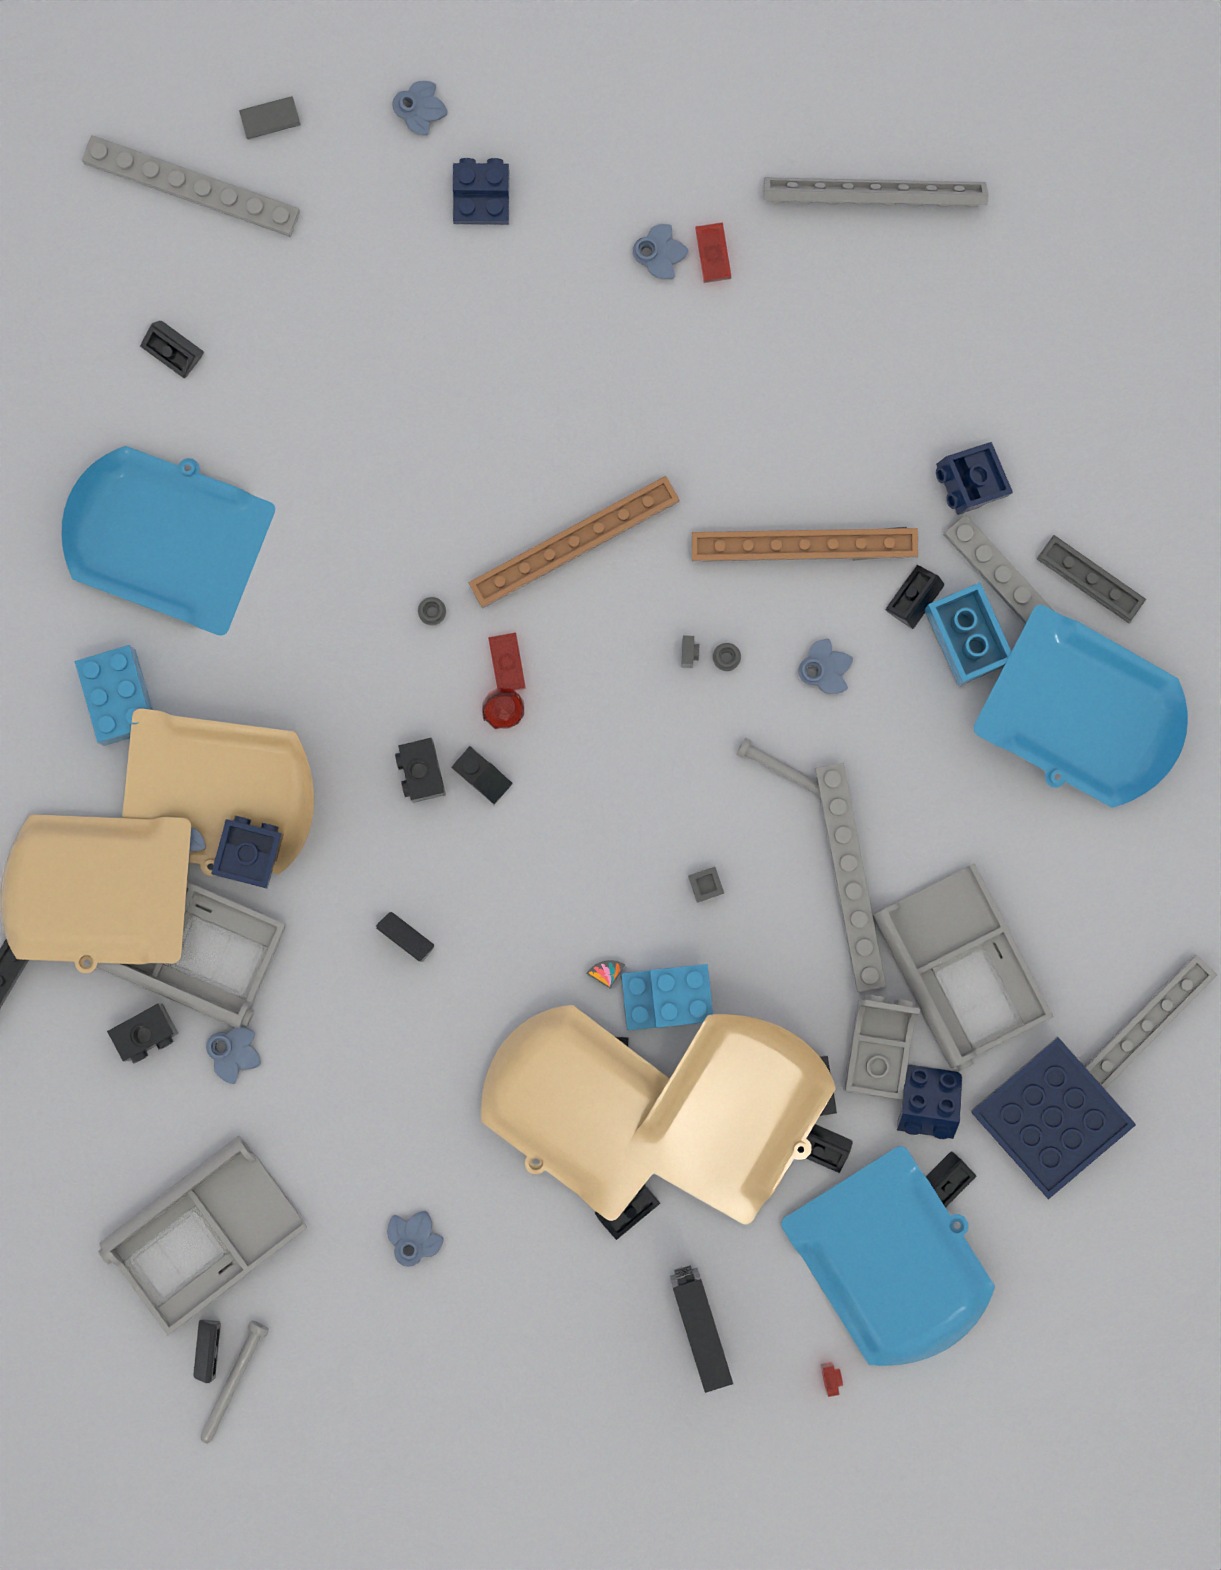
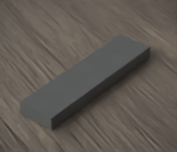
(1091, 579)

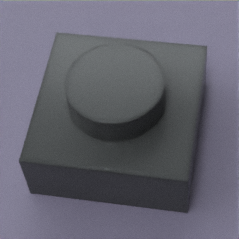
(690, 652)
(706, 884)

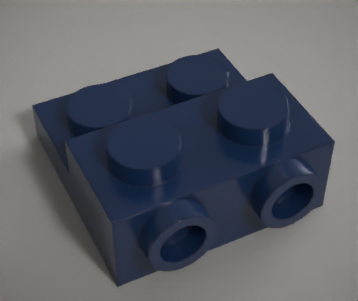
(481, 192)
(973, 478)
(247, 852)

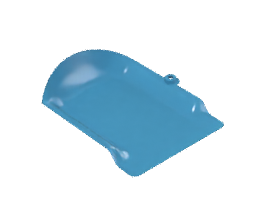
(164, 536)
(1085, 710)
(892, 1261)

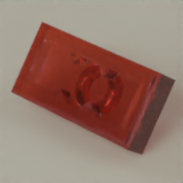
(713, 252)
(507, 661)

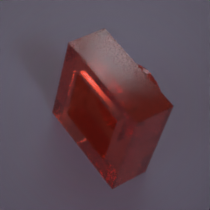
(832, 1379)

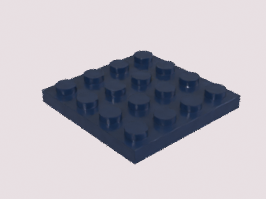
(1053, 1117)

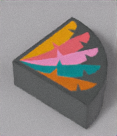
(606, 972)

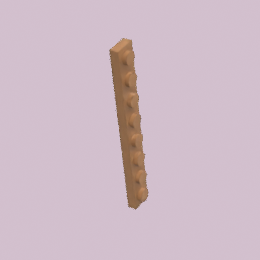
(574, 542)
(805, 544)

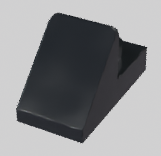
(482, 775)

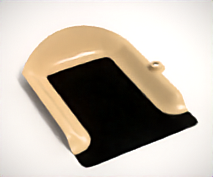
(217, 773)
(96, 890)
(573, 1102)
(734, 1114)

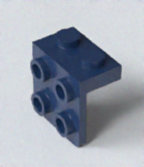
(931, 1102)

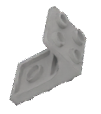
(881, 1047)

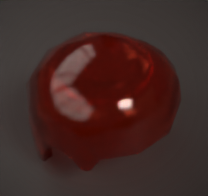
(503, 708)

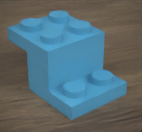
(667, 997)

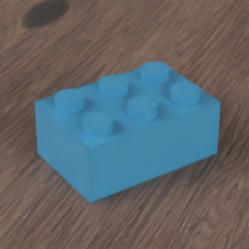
(968, 634)
(112, 692)

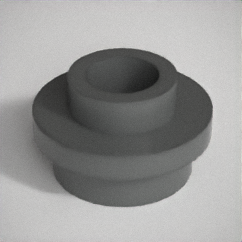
(425, 605)
(726, 648)

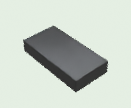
(269, 117)

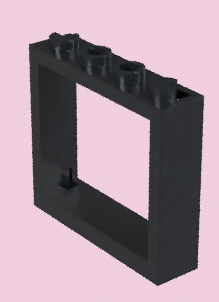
(700, 1329)

